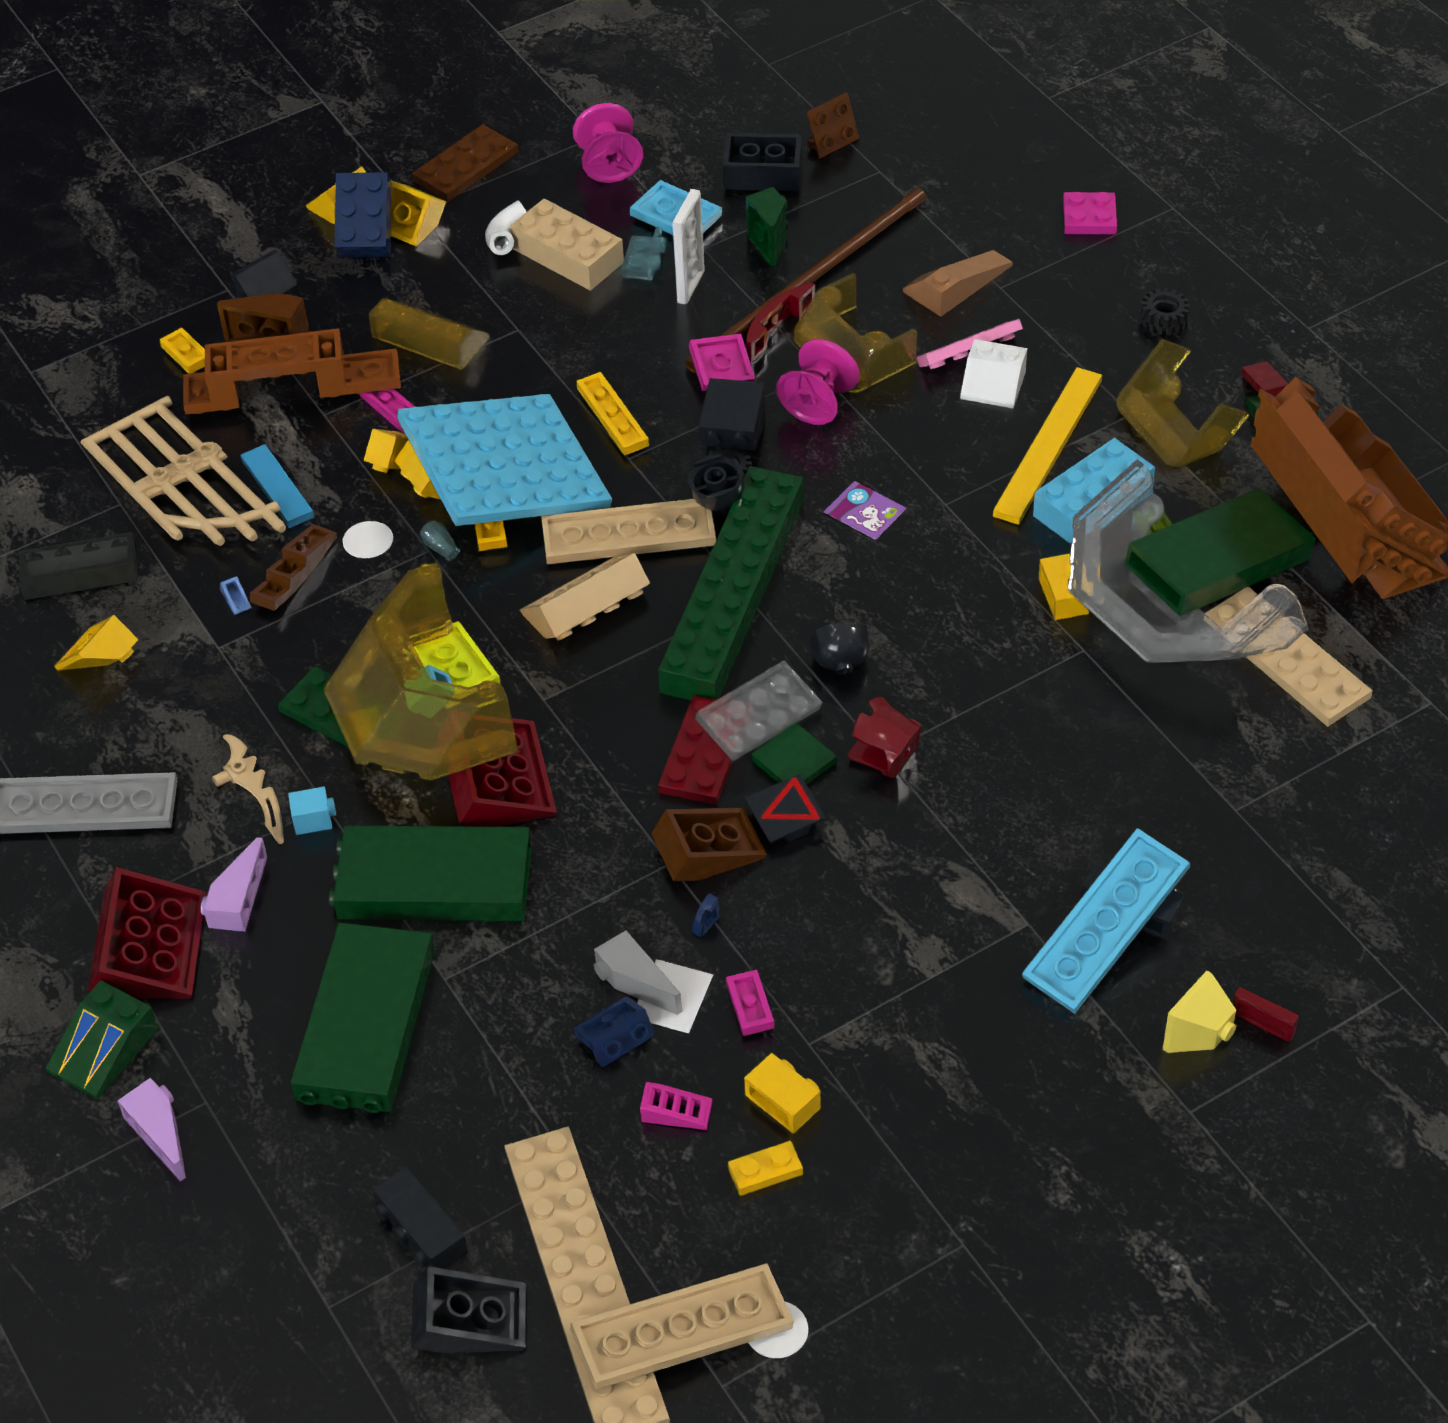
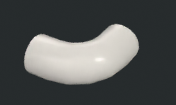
(498, 231)

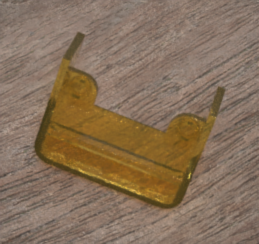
(874, 352)
(1150, 410)

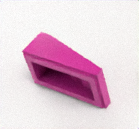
(666, 1094)

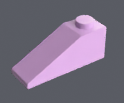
(235, 890)
(152, 1117)

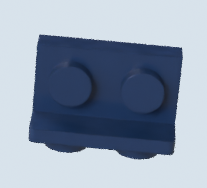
(615, 1030)

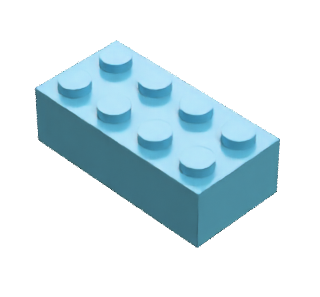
(1077, 486)

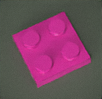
(1089, 213)
(721, 359)

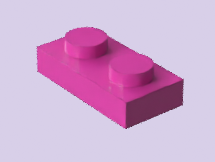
(750, 1002)

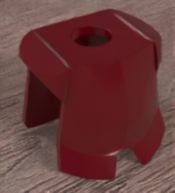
(884, 738)

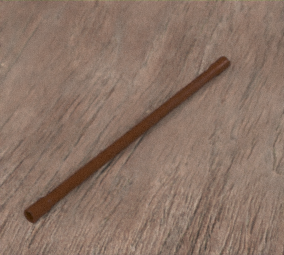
(905, 205)

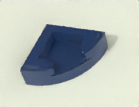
(706, 915)

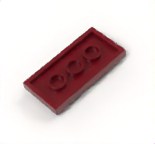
(696, 763)

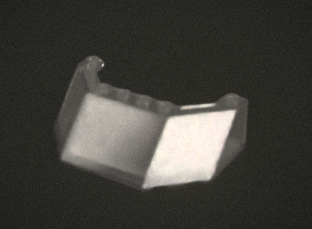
(1136, 613)

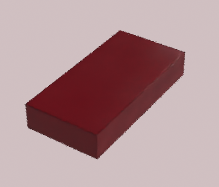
(1264, 377)
(1265, 1014)

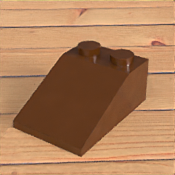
(262, 316)
(706, 842)

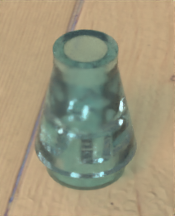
(438, 539)

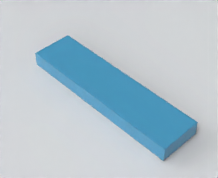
(277, 485)

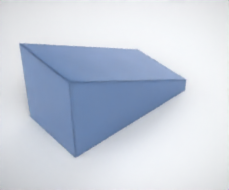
(235, 595)

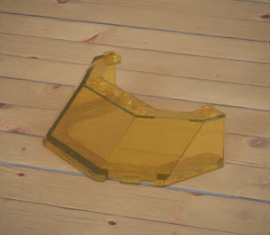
(392, 706)

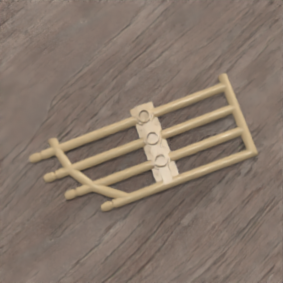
(181, 469)

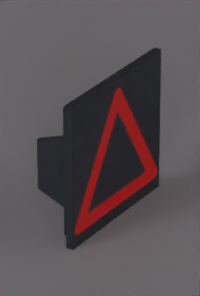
(785, 809)

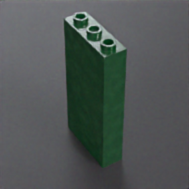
(1219, 551)
(432, 873)
(363, 1018)

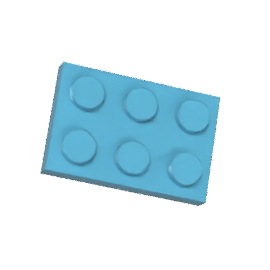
(663, 203)

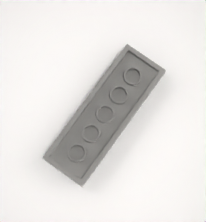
(87, 802)

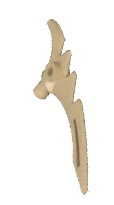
(240, 771)

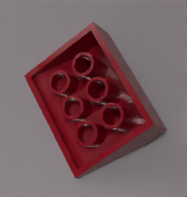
(506, 788)
(147, 937)

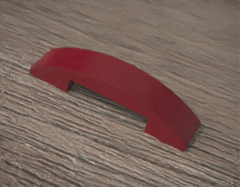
(774, 313)

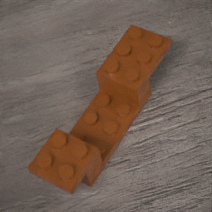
(287, 355)

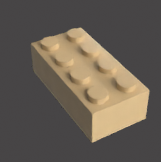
(567, 244)

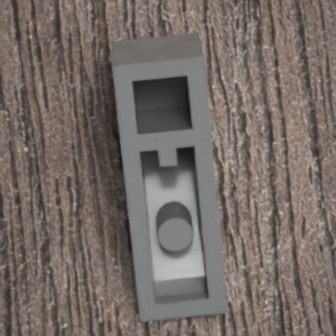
(635, 973)

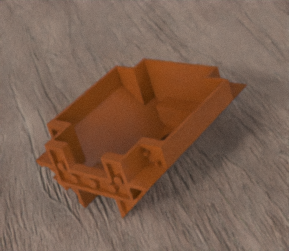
(1351, 491)

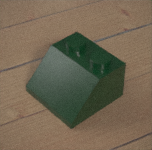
(767, 223)

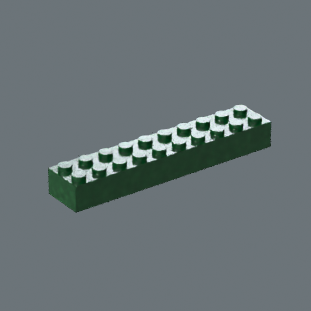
(731, 586)

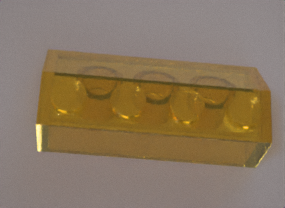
(425, 333)

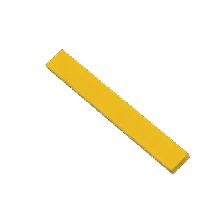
(1047, 446)

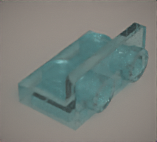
(643, 256)

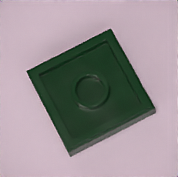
(793, 754)

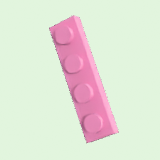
(960, 348)

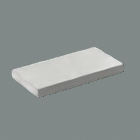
(688, 246)

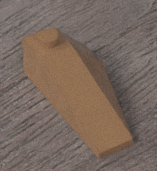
(954, 283)

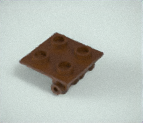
(832, 125)

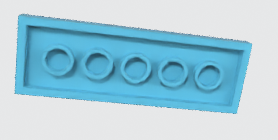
(1106, 920)

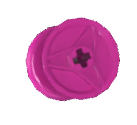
(607, 142)
(811, 391)

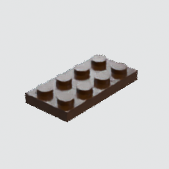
(465, 162)

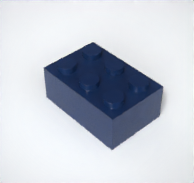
(363, 214)

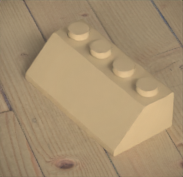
(586, 596)

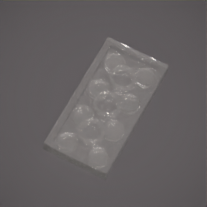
(758, 710)

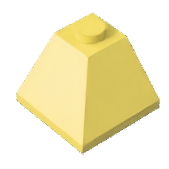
(1200, 1018)

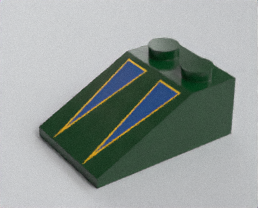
(102, 1039)

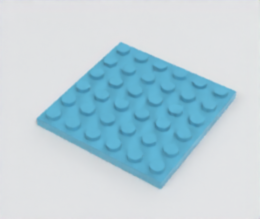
(503, 459)

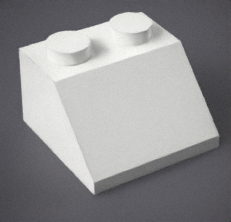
(994, 373)

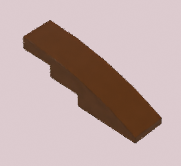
(294, 567)

